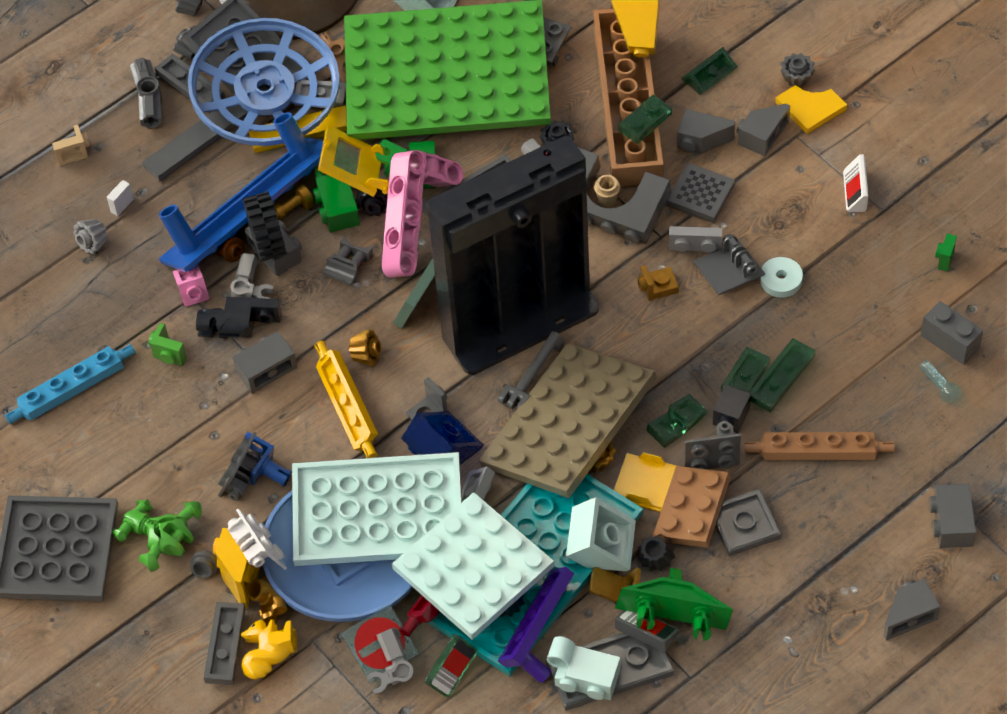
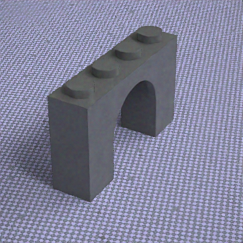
(639, 215)

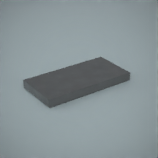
(638, 666)

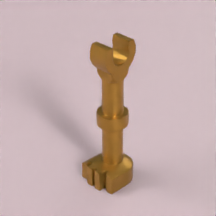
(302, 197)

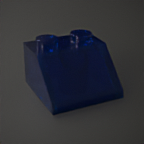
(440, 434)

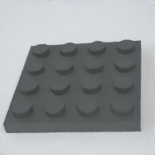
(56, 547)

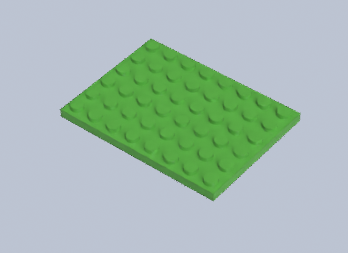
(446, 70)

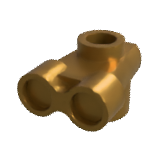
(270, 601)

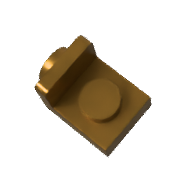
(657, 283)

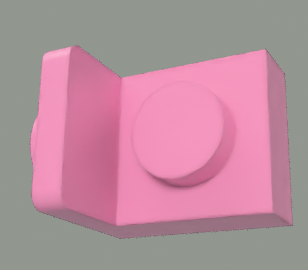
(191, 286)

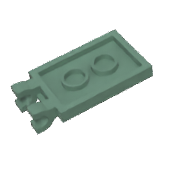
(415, 296)

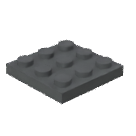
(227, 14)

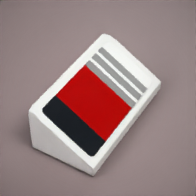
(856, 185)

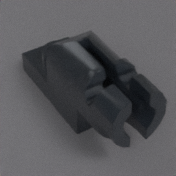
(237, 317)

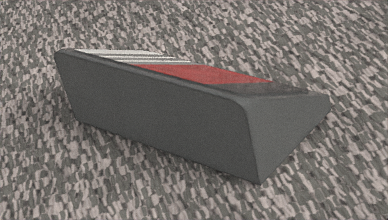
(658, 637)

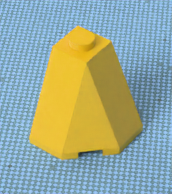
(638, 24)

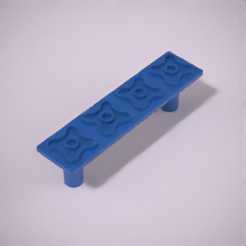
(223, 224)

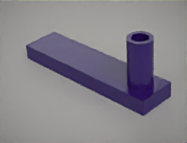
(518, 648)

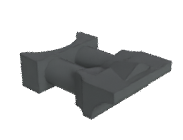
(343, 269)

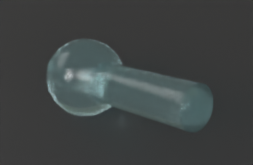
(949, 391)

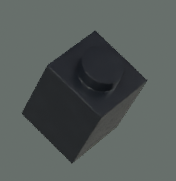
(732, 407)

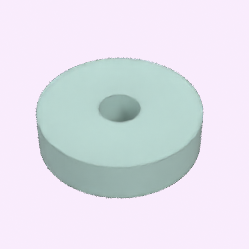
(781, 267)

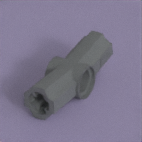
(149, 93)

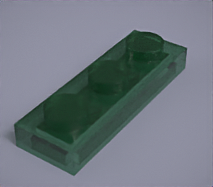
(781, 374)

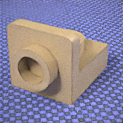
(71, 148)

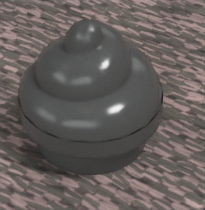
(203, 564)

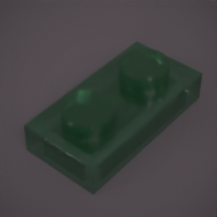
(645, 119)
(747, 370)

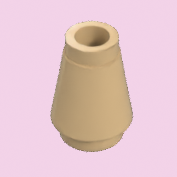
(607, 190)

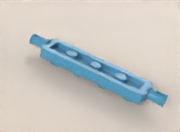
(69, 383)

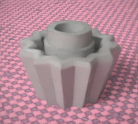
(90, 235)

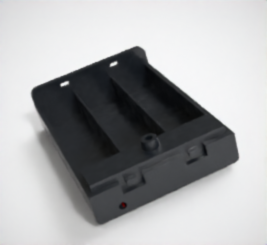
(513, 255)

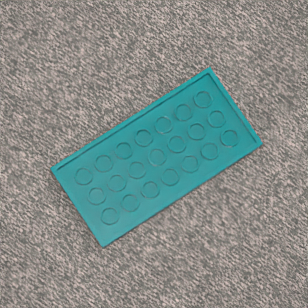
(546, 523)

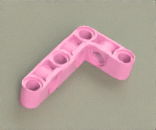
(404, 205)

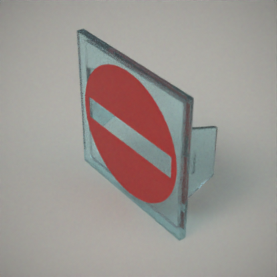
(365, 645)

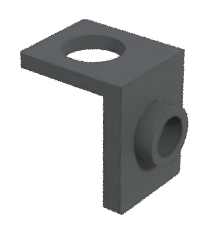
(434, 400)

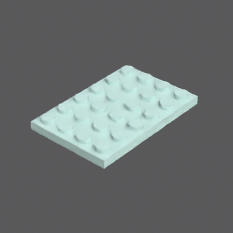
(369, 506)

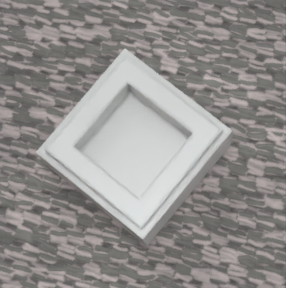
(120, 198)

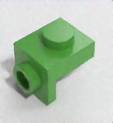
(166, 349)

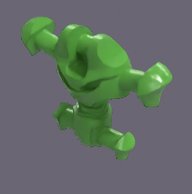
(163, 532)

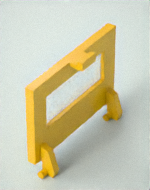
(352, 162)

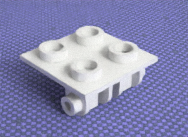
(254, 540)

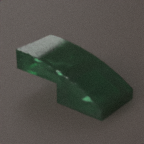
(677, 421)

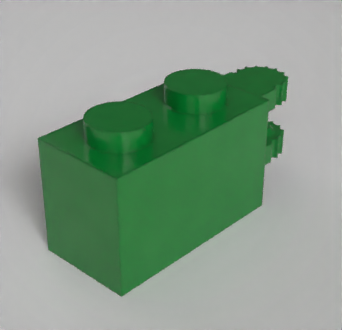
(337, 202)

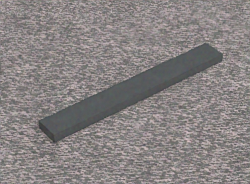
(199, 136)

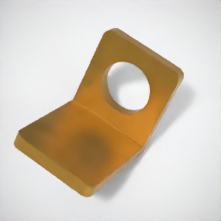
(609, 584)

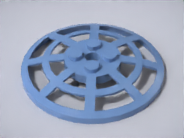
(262, 73)

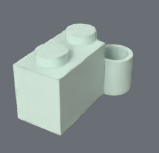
(583, 669)

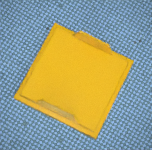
(645, 480)

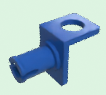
(266, 465)

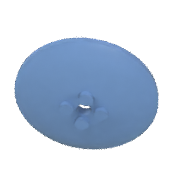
(329, 590)

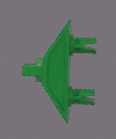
(676, 601)

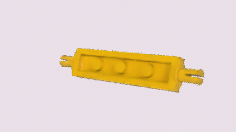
(346, 399)

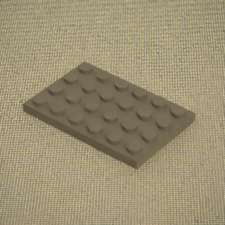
(568, 420)

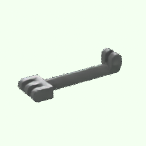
(517, 394)

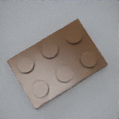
(692, 506)

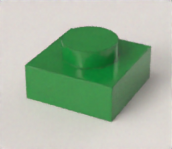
(946, 251)

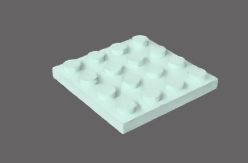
(473, 565)

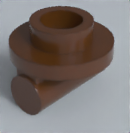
(231, 249)

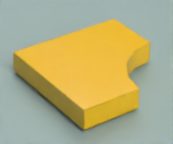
(811, 109)

